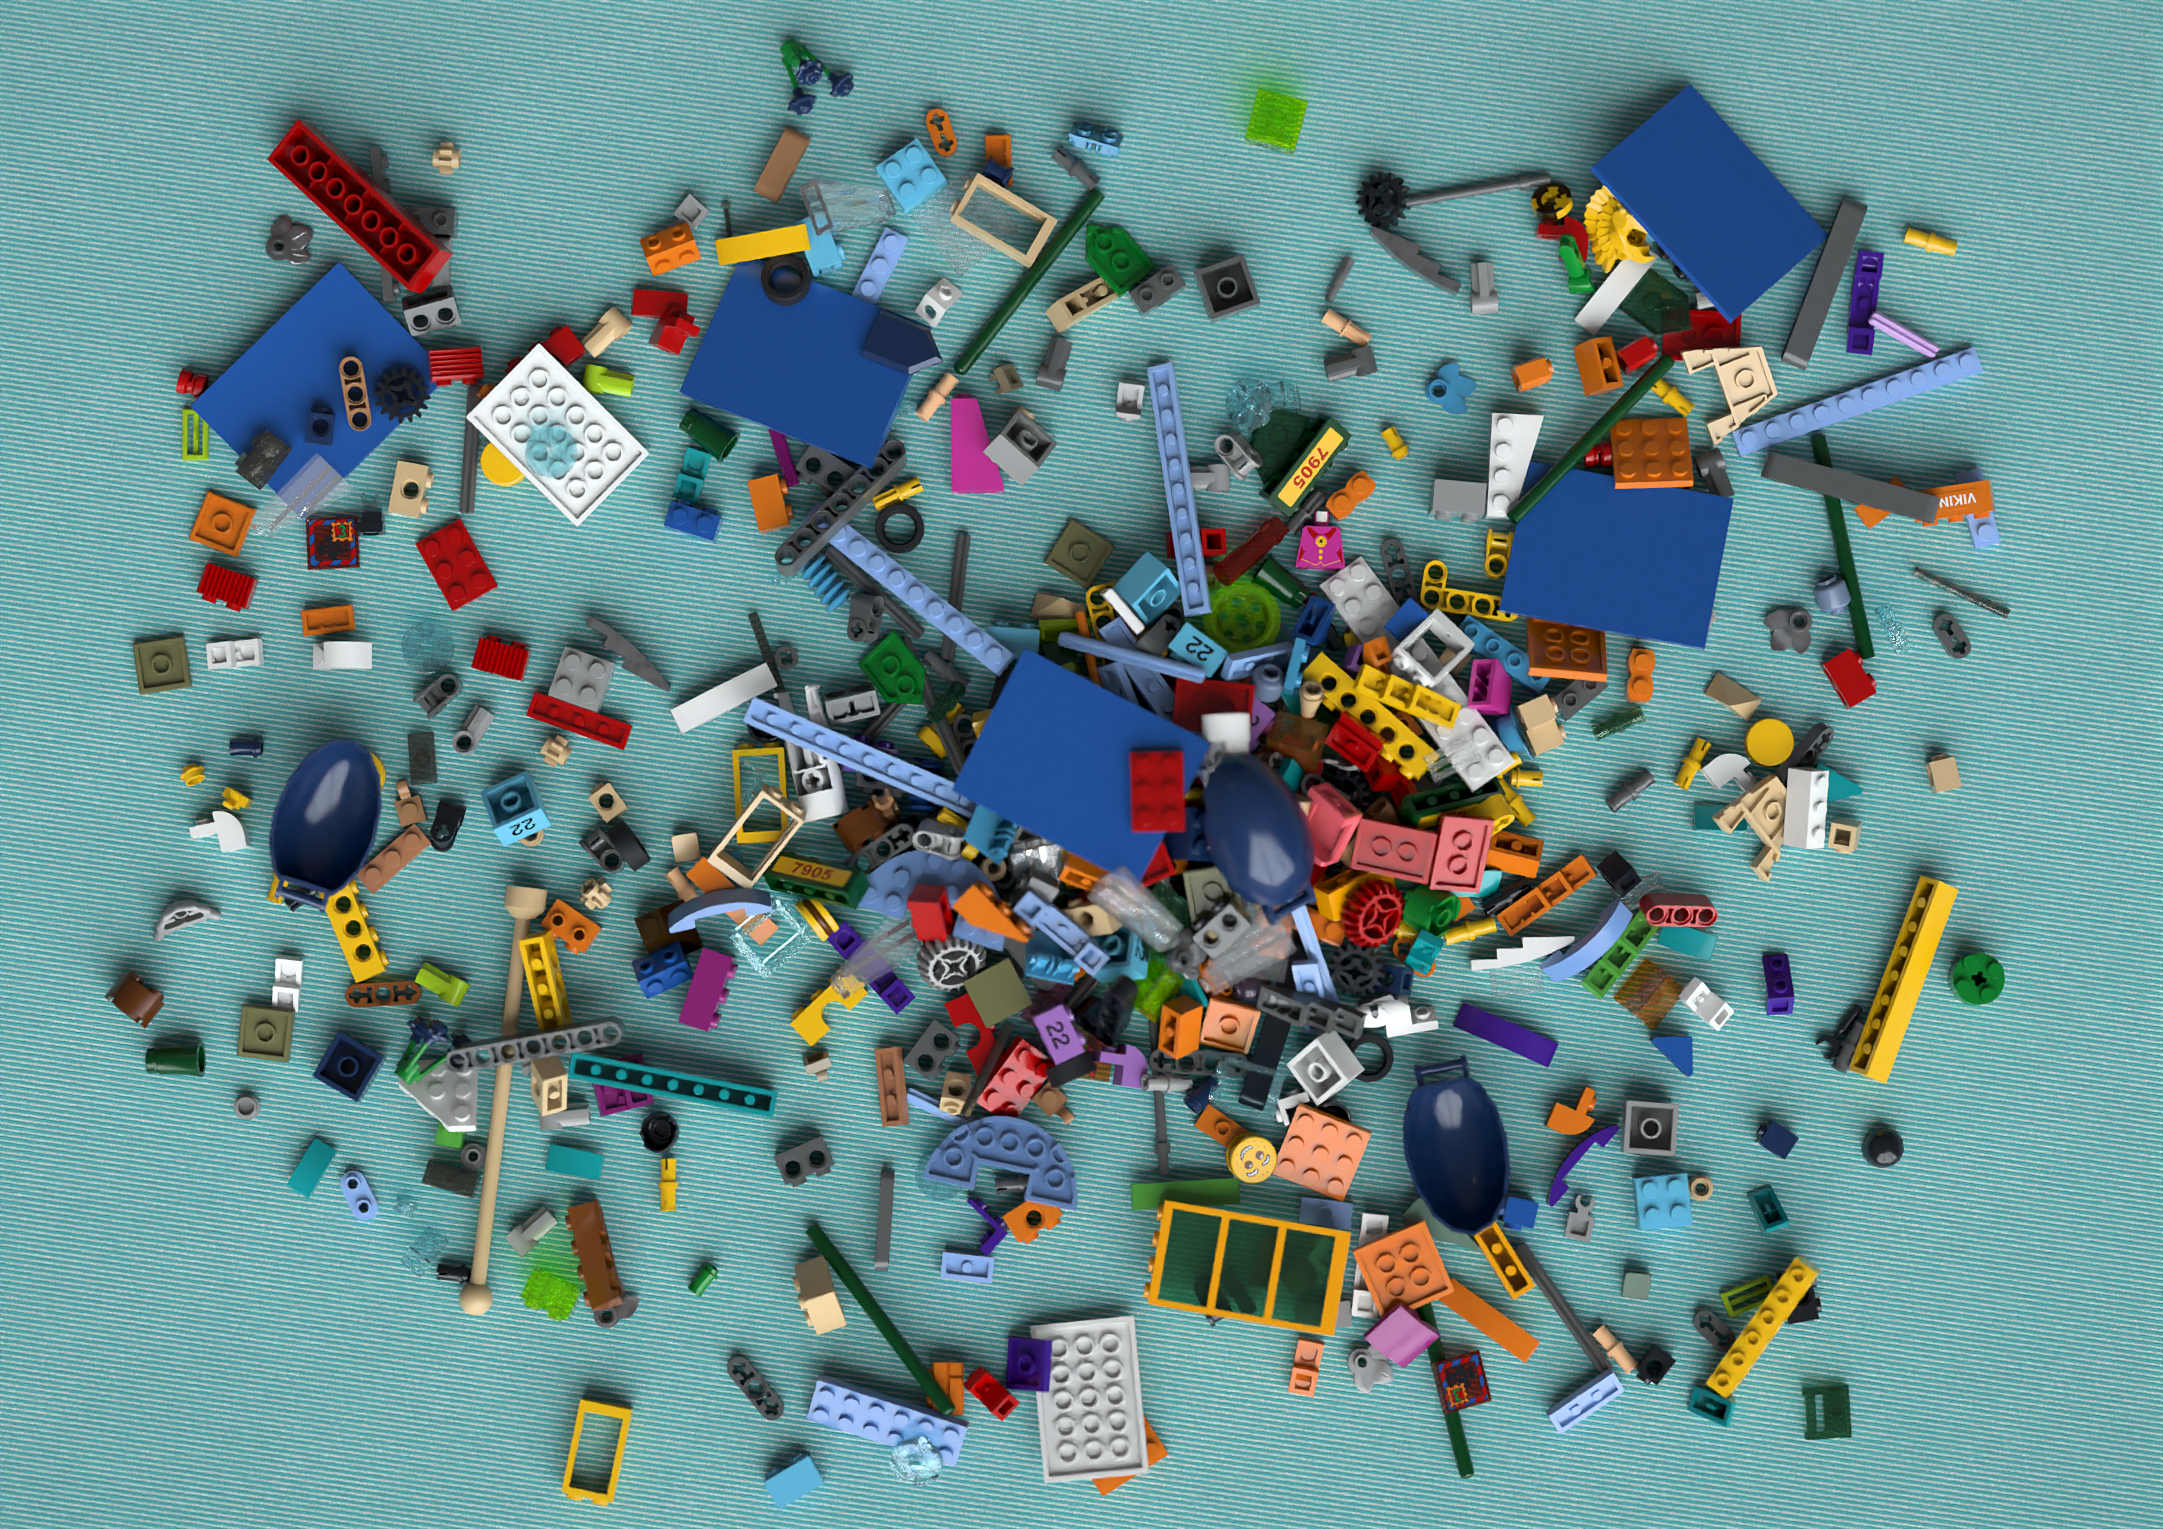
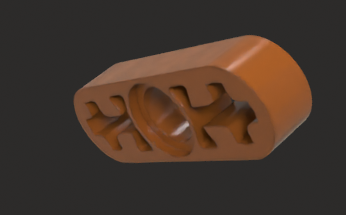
(402, 986)

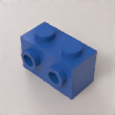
(693, 522)
(662, 969)
(1518, 1213)

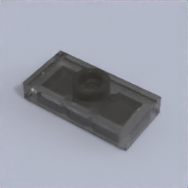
(422, 758)

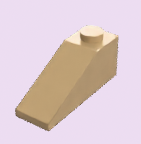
(1080, 304)

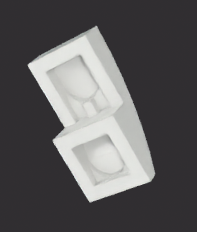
(235, 654)
(287, 982)

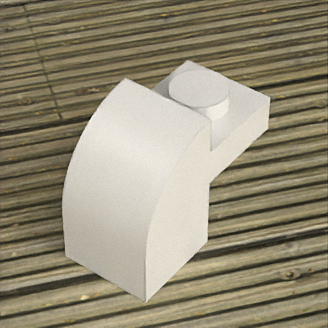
(342, 655)
(1728, 767)
(228, 827)
(1705, 1004)

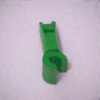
(1579, 275)

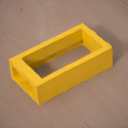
(745, 751)
(607, 1409)

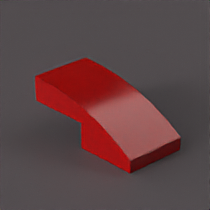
(654, 303)

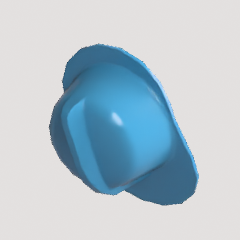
(1509, 732)

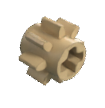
(446, 158)
(556, 751)
(595, 893)

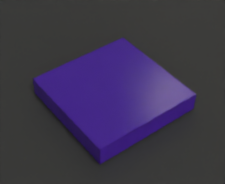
(1029, 1364)

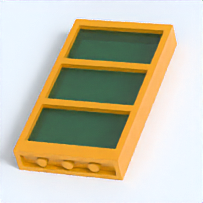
(1247, 1267)

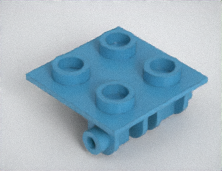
(1085, 132)
(990, 834)
(1049, 960)

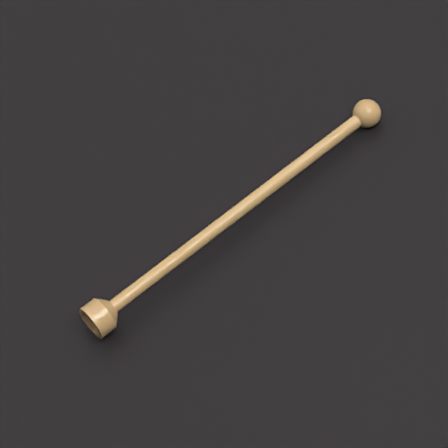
(523, 905)

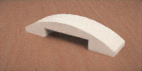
(1612, 294)
(1372, 1227)

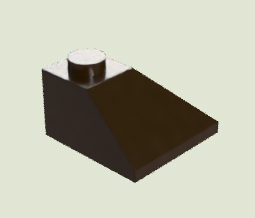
(656, 933)

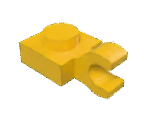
(235, 799)

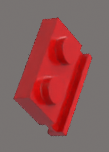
(1355, 741)

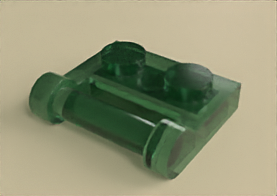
(1835, 1412)

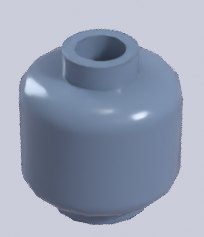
(1832, 594)
(1268, 682)

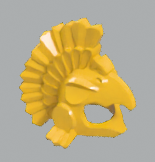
(1614, 231)

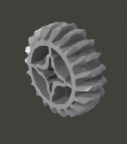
(955, 962)

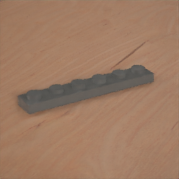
(379, 163)

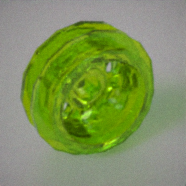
(1248, 593)

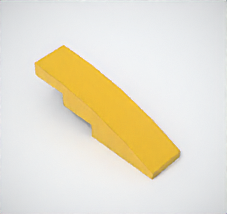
(762, 244)
(1406, 696)

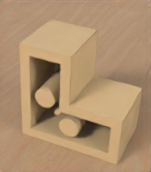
(1539, 724)
(818, 1295)

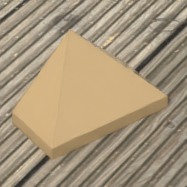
(1052, 607)
(1732, 696)

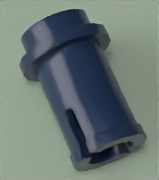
(246, 747)

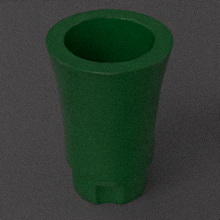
(709, 434)
(1280, 582)
(177, 1060)

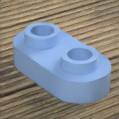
(360, 1194)

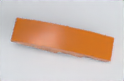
(711, 879)
(1546, 895)
(1490, 1321)

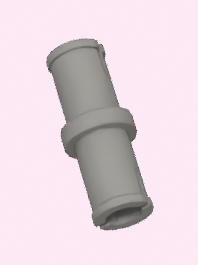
(1166, 1083)

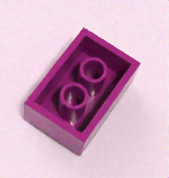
(708, 990)

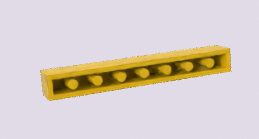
(1903, 979)

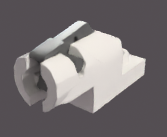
(1396, 1015)

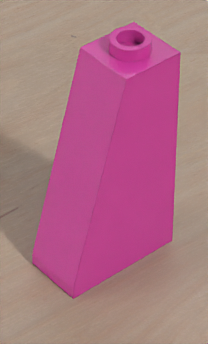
(971, 467)

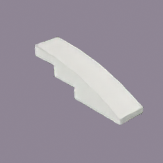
(723, 698)
(1530, 949)

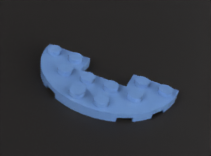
(897, 878)
(1011, 1146)

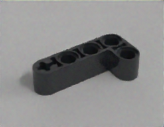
(1110, 1016)

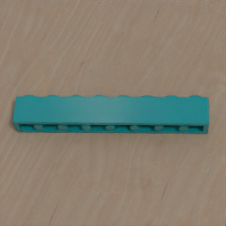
(672, 1085)

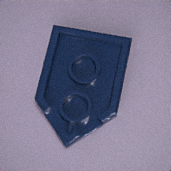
(901, 345)

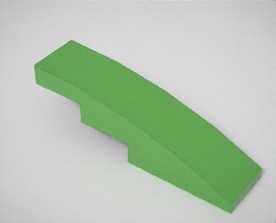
(1619, 956)
(1194, 1192)

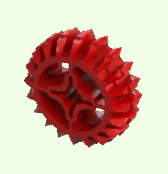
(1372, 913)

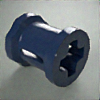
(998, 172)

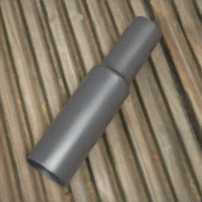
(1339, 278)

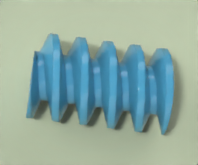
(825, 582)

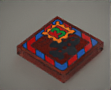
(332, 543)
(1461, 1381)

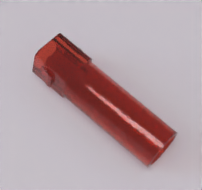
(1250, 551)

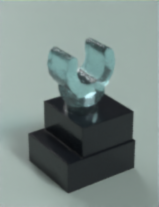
(372, 522)

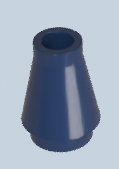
(1197, 1097)

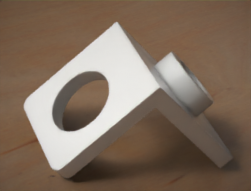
(941, 298)

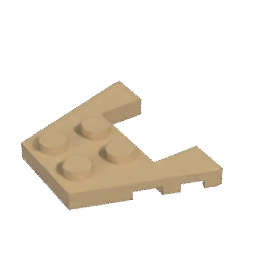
(1743, 380)
(1765, 812)

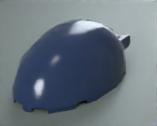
(325, 821)
(1259, 835)
(1456, 1148)

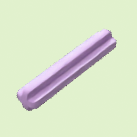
(1903, 334)

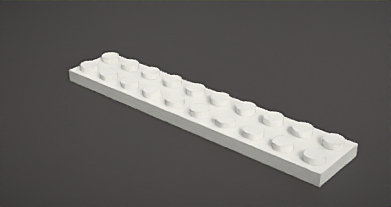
(1365, 610)

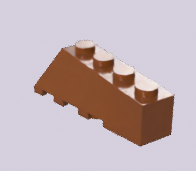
(595, 1256)

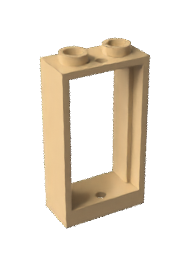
(1047, 221)
(732, 867)

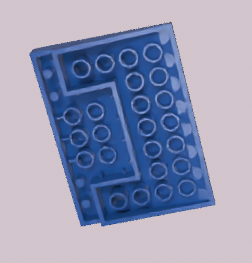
(1709, 203)
(798, 365)
(298, 370)
(1618, 558)
(1062, 763)

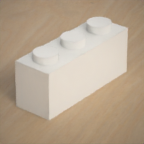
(1806, 807)

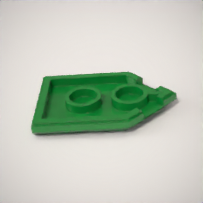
(1116, 257)
(895, 671)

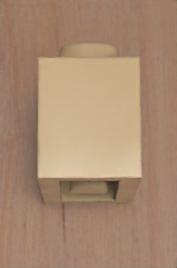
(408, 474)
(1100, 924)
(549, 1085)

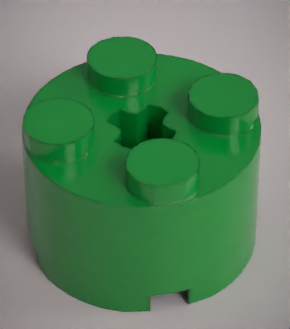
(1430, 909)
(1963, 986)

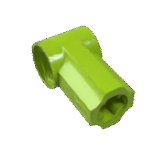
(600, 381)
(446, 986)

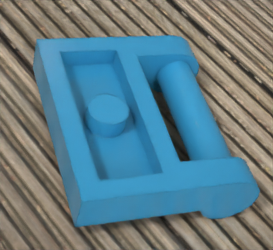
(1294, 673)

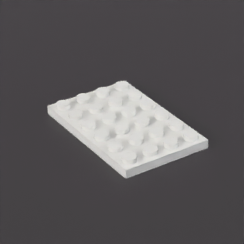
(547, 395)
(1094, 1405)

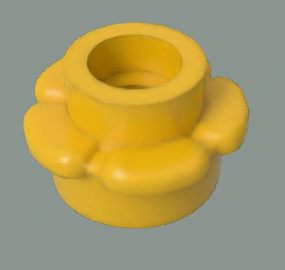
(192, 774)

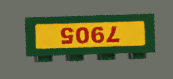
(1305, 464)
(1425, 807)
(817, 879)

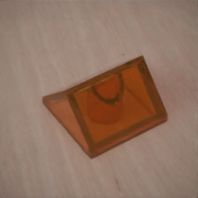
(1297, 739)
(1649, 994)

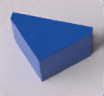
(1407, 619)
(1314, 621)
(1677, 1050)

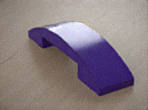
(1863, 302)
(889, 986)
(1505, 1034)
(1557, 1186)

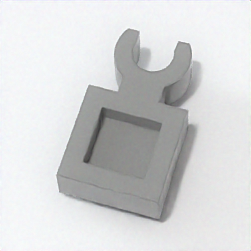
(690, 211)
(1579, 1224)

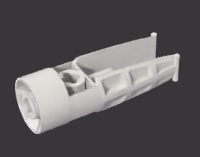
(1227, 736)
(828, 795)

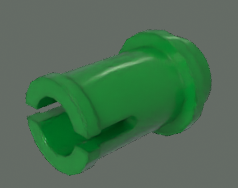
(703, 1279)

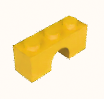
(810, 1022)

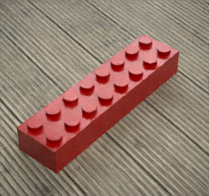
(359, 206)

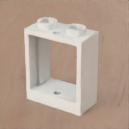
(1448, 634)

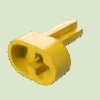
(930, 737)
(948, 817)

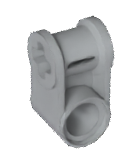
(1239, 455)
(940, 839)

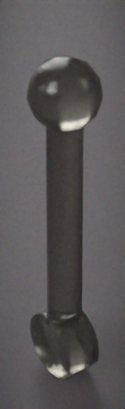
(725, 204)

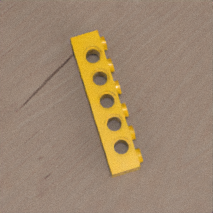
(1325, 668)
(1763, 1326)

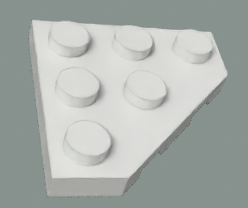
(446, 1095)

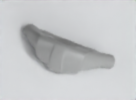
(181, 915)

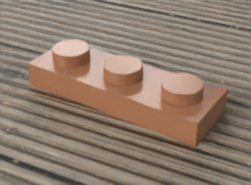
(393, 858)
(892, 1086)

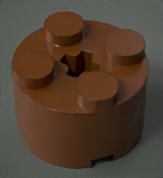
(861, 826)
(135, 999)

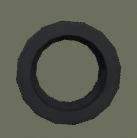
(791, 298)
(901, 509)
(628, 846)
(1386, 1049)
(1071, 1069)

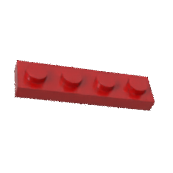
(579, 721)

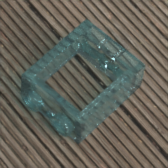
(782, 954)
(1222, 1071)

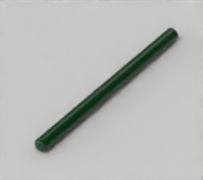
(1028, 282)
(1590, 438)
(1844, 555)
(881, 1320)
(1453, 1419)

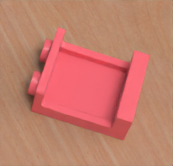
(1331, 823)

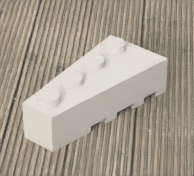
(1509, 455)

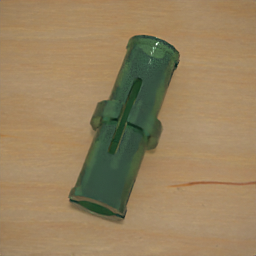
(946, 702)
(1618, 723)

